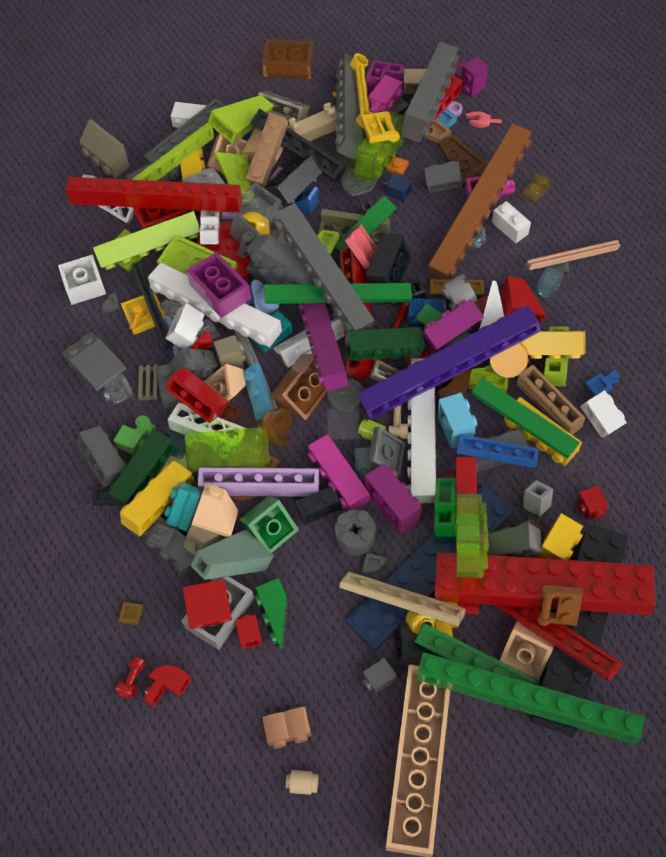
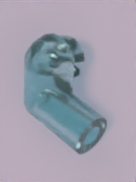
(480, 239)

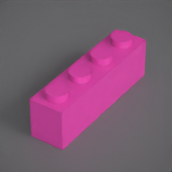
(338, 473)

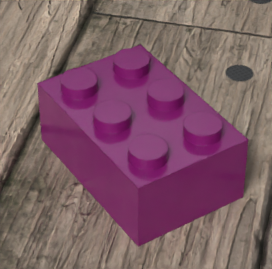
(218, 284)
(451, 325)
(393, 498)

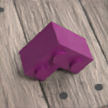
(379, 70)
(473, 75)

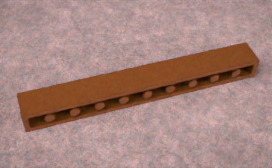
(479, 202)

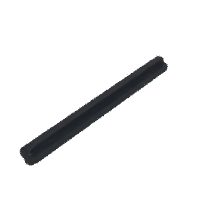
(151, 304)

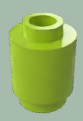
(367, 427)

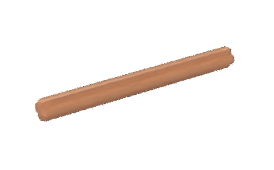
(573, 254)

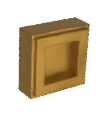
(131, 613)

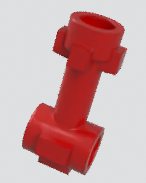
(127, 689)

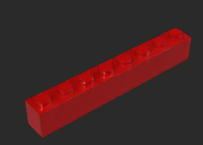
(355, 274)

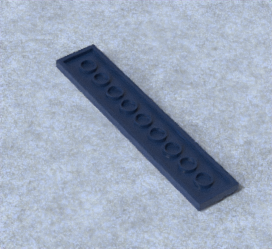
(378, 620)

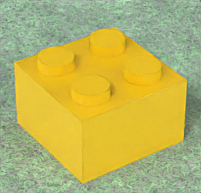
(560, 539)

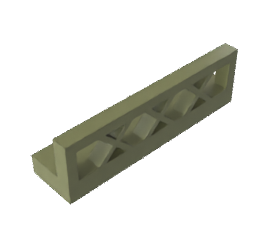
(348, 220)

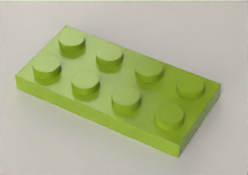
(184, 254)

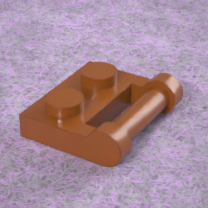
(567, 606)

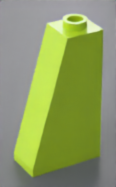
(235, 119)

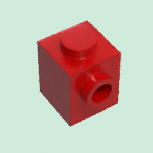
(592, 503)

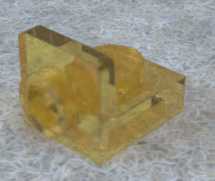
(537, 188)

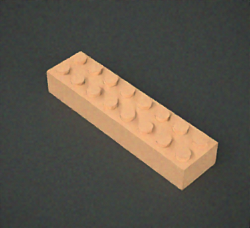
(418, 768)

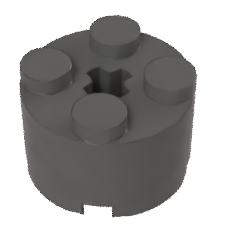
(352, 522)

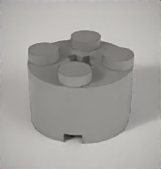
(458, 290)

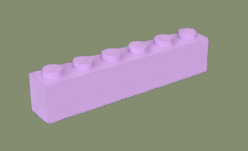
(262, 481)

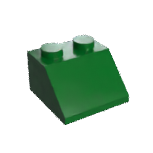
(269, 523)

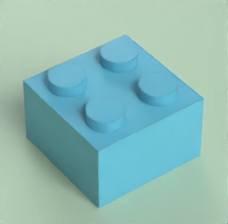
(456, 418)

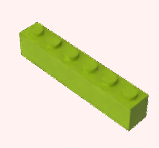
(146, 240)

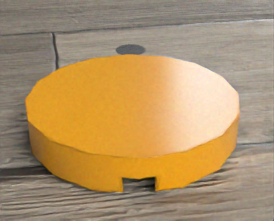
(511, 361)

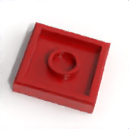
(207, 604)

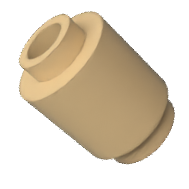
(302, 782)

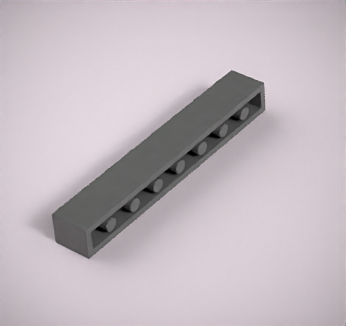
(348, 131)
(323, 269)

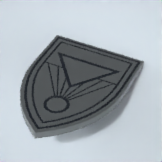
(355, 186)

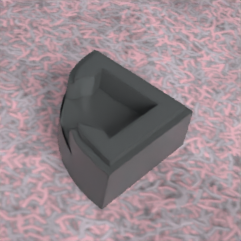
(111, 303)
(373, 563)

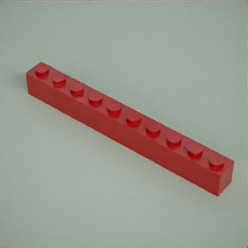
(154, 194)

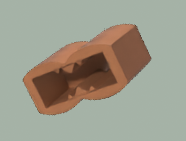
(287, 727)

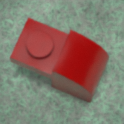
(166, 678)

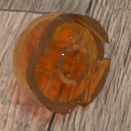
(277, 424)

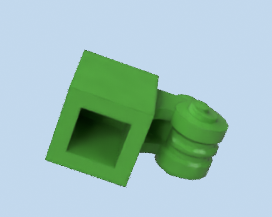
(131, 439)

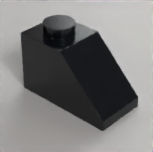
(406, 650)

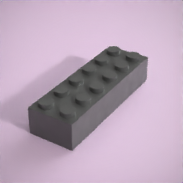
(430, 92)

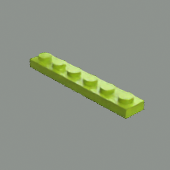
(177, 154)

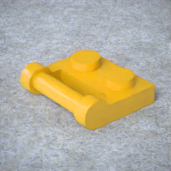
(375, 130)

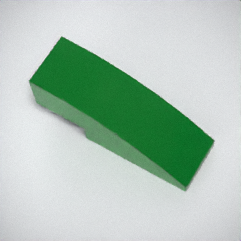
(445, 507)

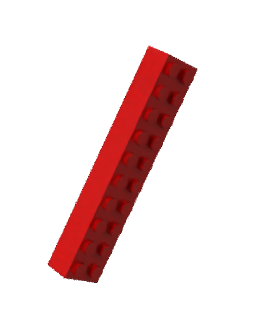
(521, 581)

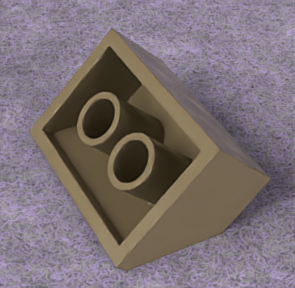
(103, 149)

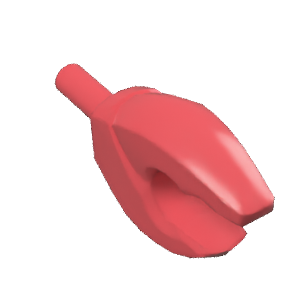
(483, 119)

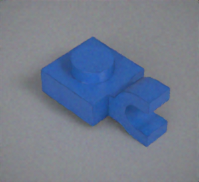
(600, 383)

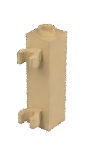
(317, 124)

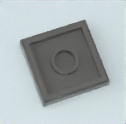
(386, 449)

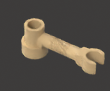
(398, 429)

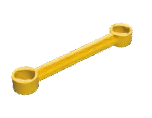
(358, 64)

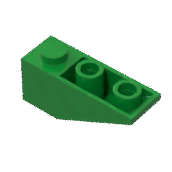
(274, 602)

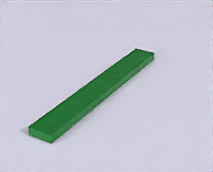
(311, 294)

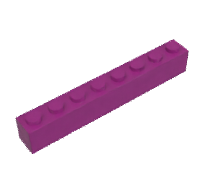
(324, 344)

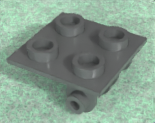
(242, 233)

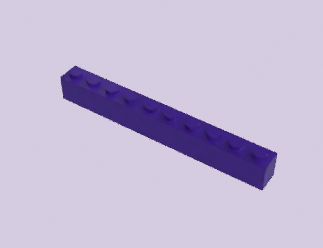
(449, 362)

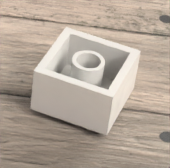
(82, 279)

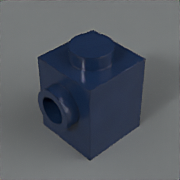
(398, 187)

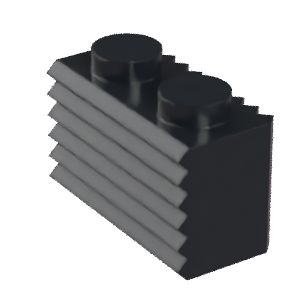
(317, 505)

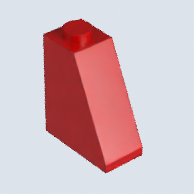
(517, 294)

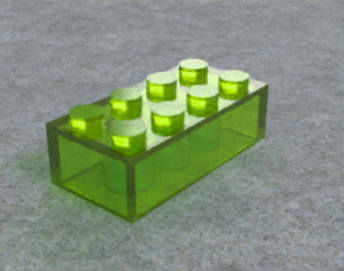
(375, 156)
(227, 449)
(471, 536)

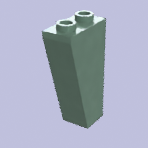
(232, 556)

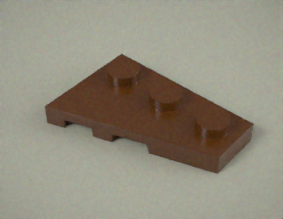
(470, 162)

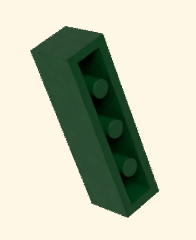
(384, 343)
(142, 468)

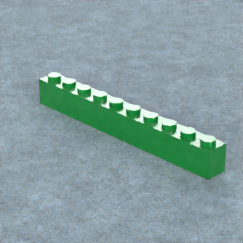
(531, 698)

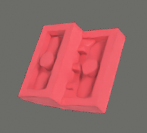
(361, 245)

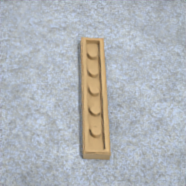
(403, 598)

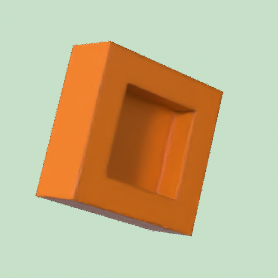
(397, 166)

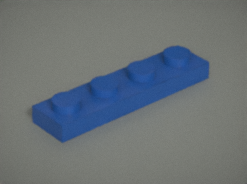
(498, 451)

